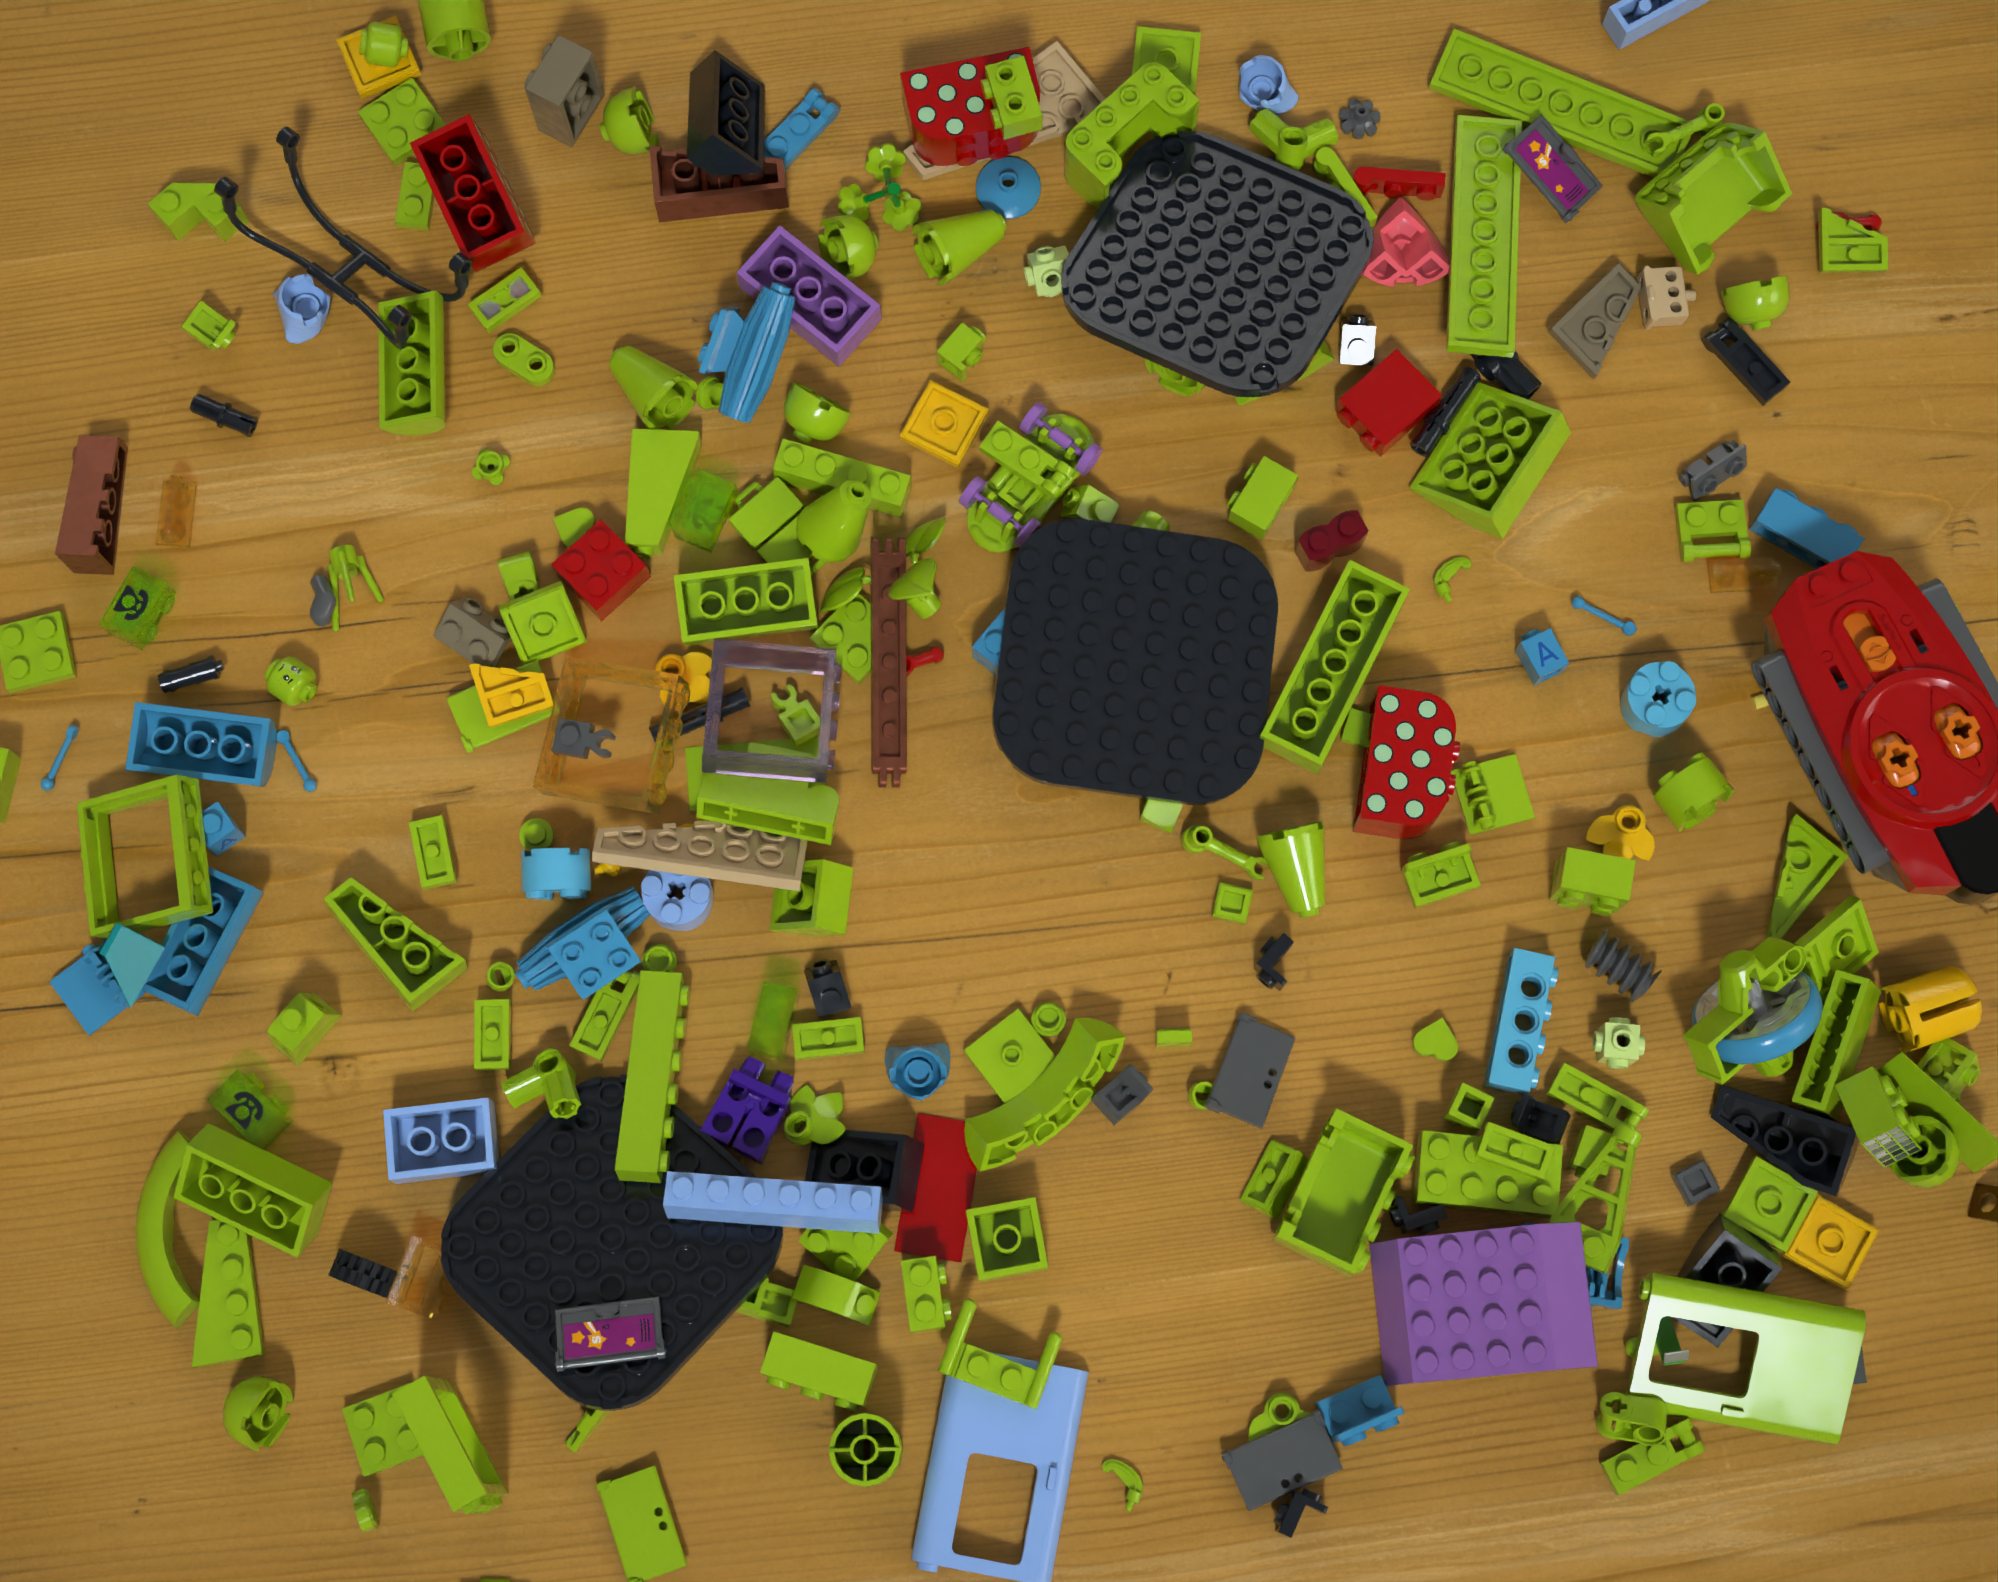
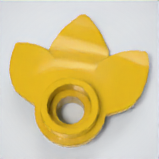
(693, 670)
(1620, 840)

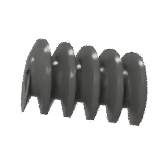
(1621, 966)

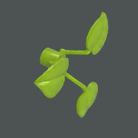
(914, 585)

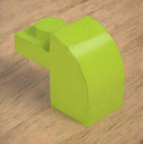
(836, 1294)

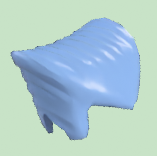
(1266, 85)
(301, 308)

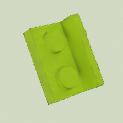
(1951, 1066)

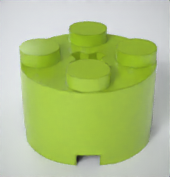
(1692, 793)

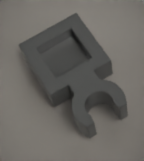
(578, 738)

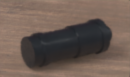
(194, 673)

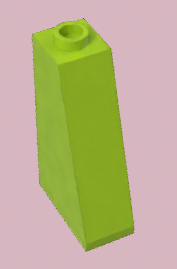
(657, 479)

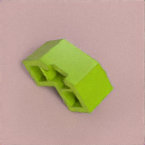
(186, 205)

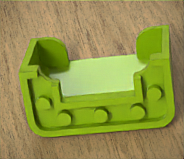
(1712, 190)

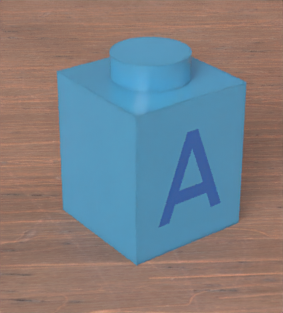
(1541, 655)
(220, 829)

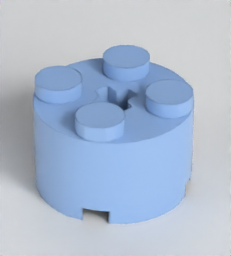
(675, 913)

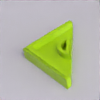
(585, 1428)

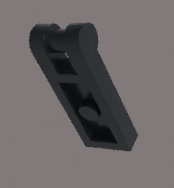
(1746, 361)

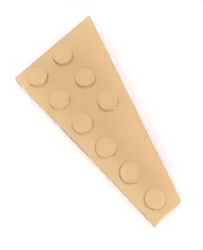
(706, 851)

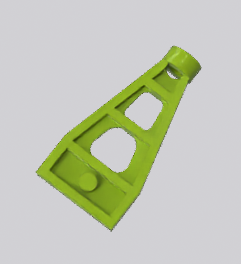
(1603, 1244)

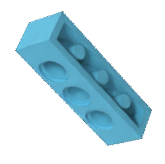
(1501, 1072)

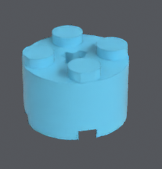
(1663, 681)
(555, 871)

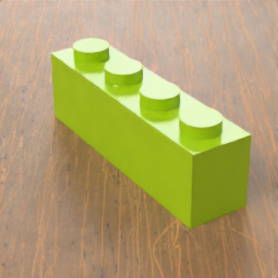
(823, 471)

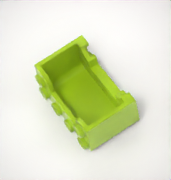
(1143, 104)
(1343, 1193)

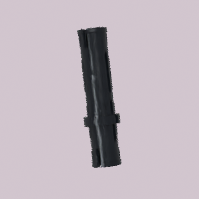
(1438, 421)
(737, 700)

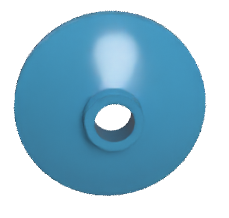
(1008, 201)

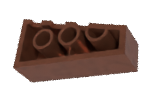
(692, 193)
(93, 506)

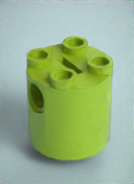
(455, 28)
(847, 1450)

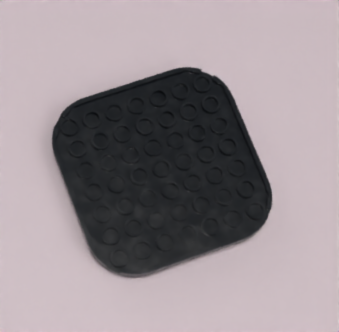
(1217, 263)
(1135, 662)
(567, 1233)

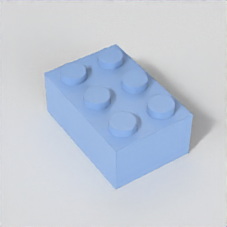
(441, 1140)

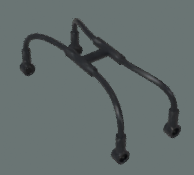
(399, 315)

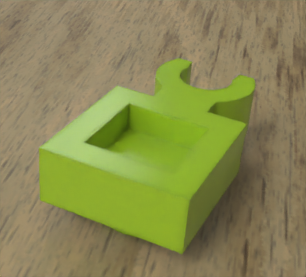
(797, 719)

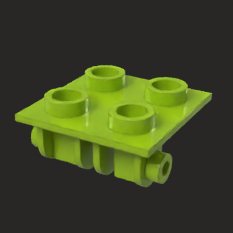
(1492, 794)

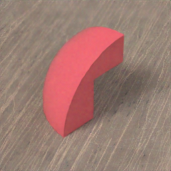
(1405, 249)

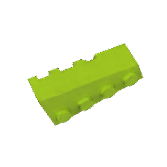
(401, 951)

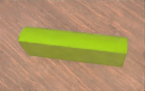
(1836, 1043)

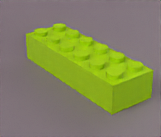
(1333, 666)

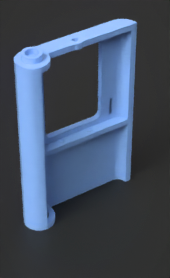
(994, 1426)

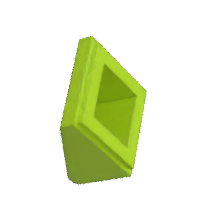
(1161, 814)

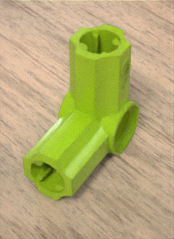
(1292, 143)
(547, 1076)

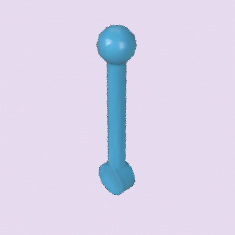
(1628, 628)
(284, 738)
(48, 783)

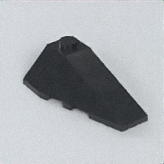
(1801, 1143)

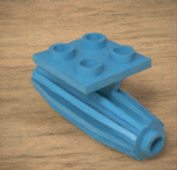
(748, 349)
(587, 947)

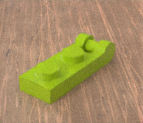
(1329, 166)
(1025, 459)
(605, 1016)
(1594, 1098)
(1644, 1462)

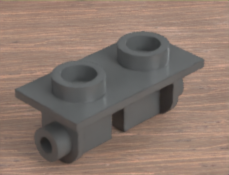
(1726, 460)

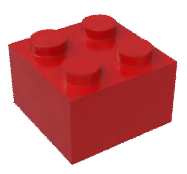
(601, 570)

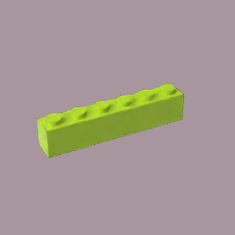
(651, 1077)

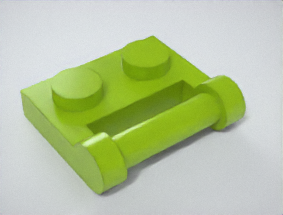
(1712, 520)

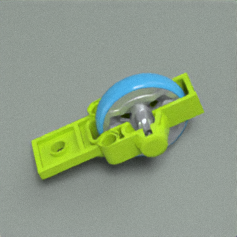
(1776, 995)

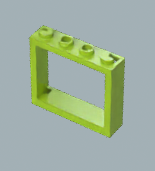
(188, 849)
(451, 1445)

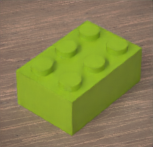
(818, 1371)

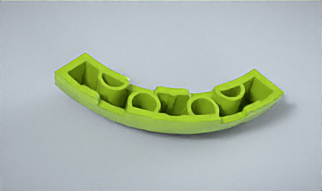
(1050, 1100)
(156, 1236)

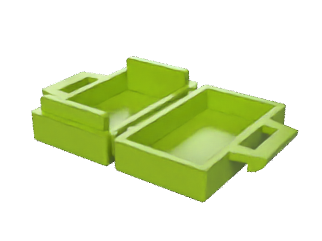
(770, 518)

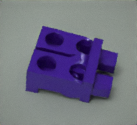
(749, 1098)

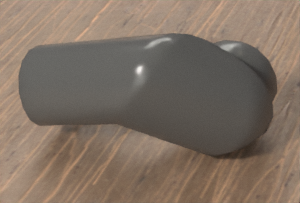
(324, 601)

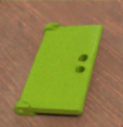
(472, 719)
(636, 1527)

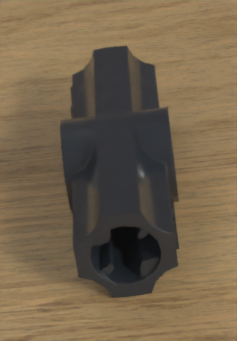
(1508, 374)

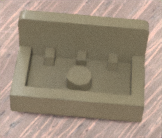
(473, 632)

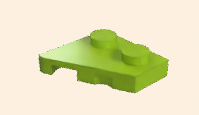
(1849, 246)

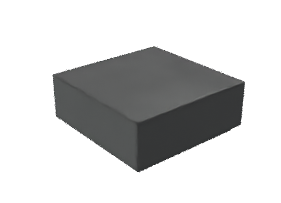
(1695, 1183)

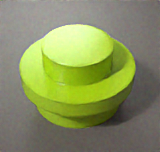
(709, 393)
(536, 834)
(659, 958)
(1048, 1019)

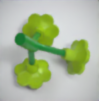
(900, 206)

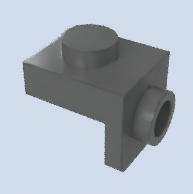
(1122, 1094)

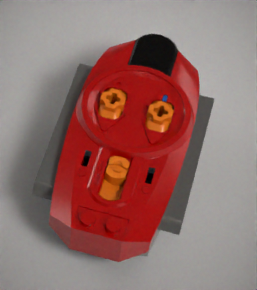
(1890, 722)

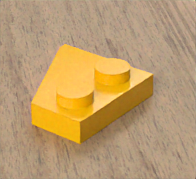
(510, 693)

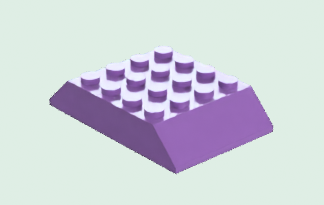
(1483, 1303)

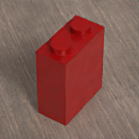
(1387, 403)

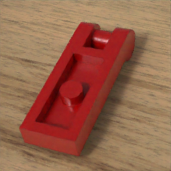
(1398, 182)

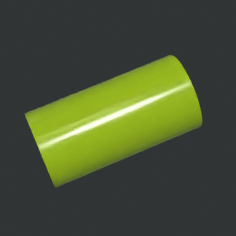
(413, 376)

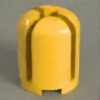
(1931, 1007)

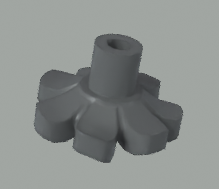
(1359, 119)

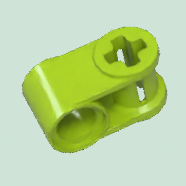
(519, 574)
(1636, 1418)

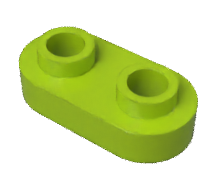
(522, 358)

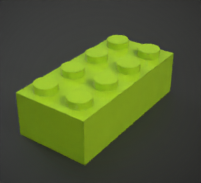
(746, 601)
(1454, 1177)
(252, 1190)

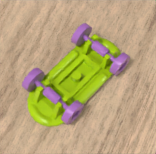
(1010, 509)

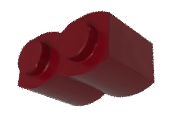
(1324, 542)

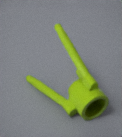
(345, 566)

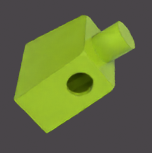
(302, 1026)

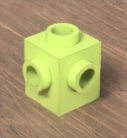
(1046, 270)
(1608, 1049)

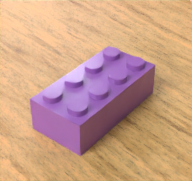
(827, 306)

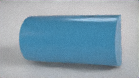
(201, 744)
(202, 945)

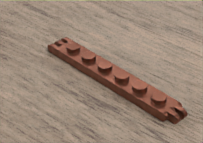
(888, 663)

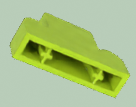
(770, 803)

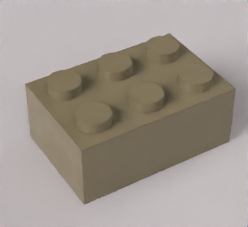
(564, 90)

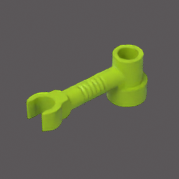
(1704, 122)
(1192, 845)

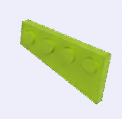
(228, 1302)

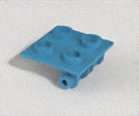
(91, 989)

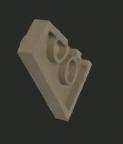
(1594, 320)

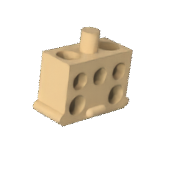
(1663, 296)

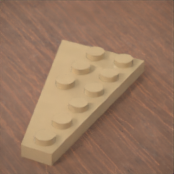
(1064, 102)

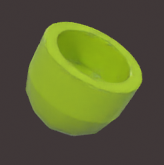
(507, 975)
(1201, 1088)

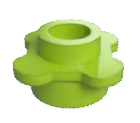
(488, 458)

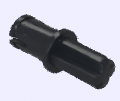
(223, 415)

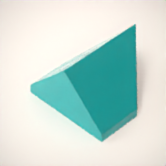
(131, 959)

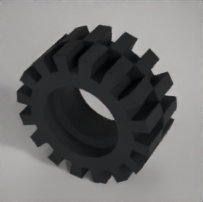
(363, 1273)

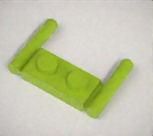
(993, 1371)

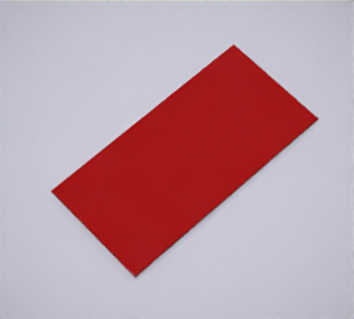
(942, 1192)

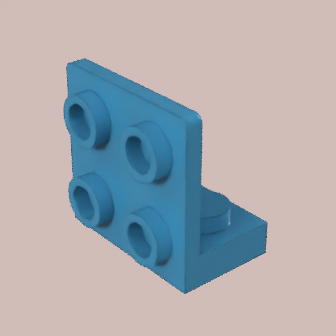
(1358, 1410)

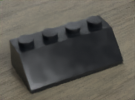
(725, 118)

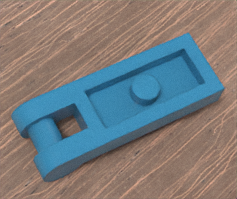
(800, 128)

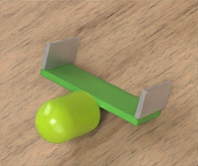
(1665, 1342)

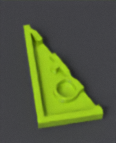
(1804, 870)

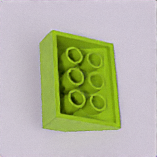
(1492, 458)

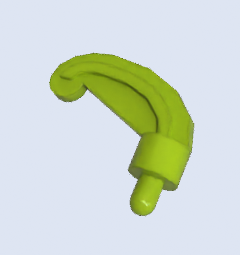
(1445, 573)
(1129, 1477)

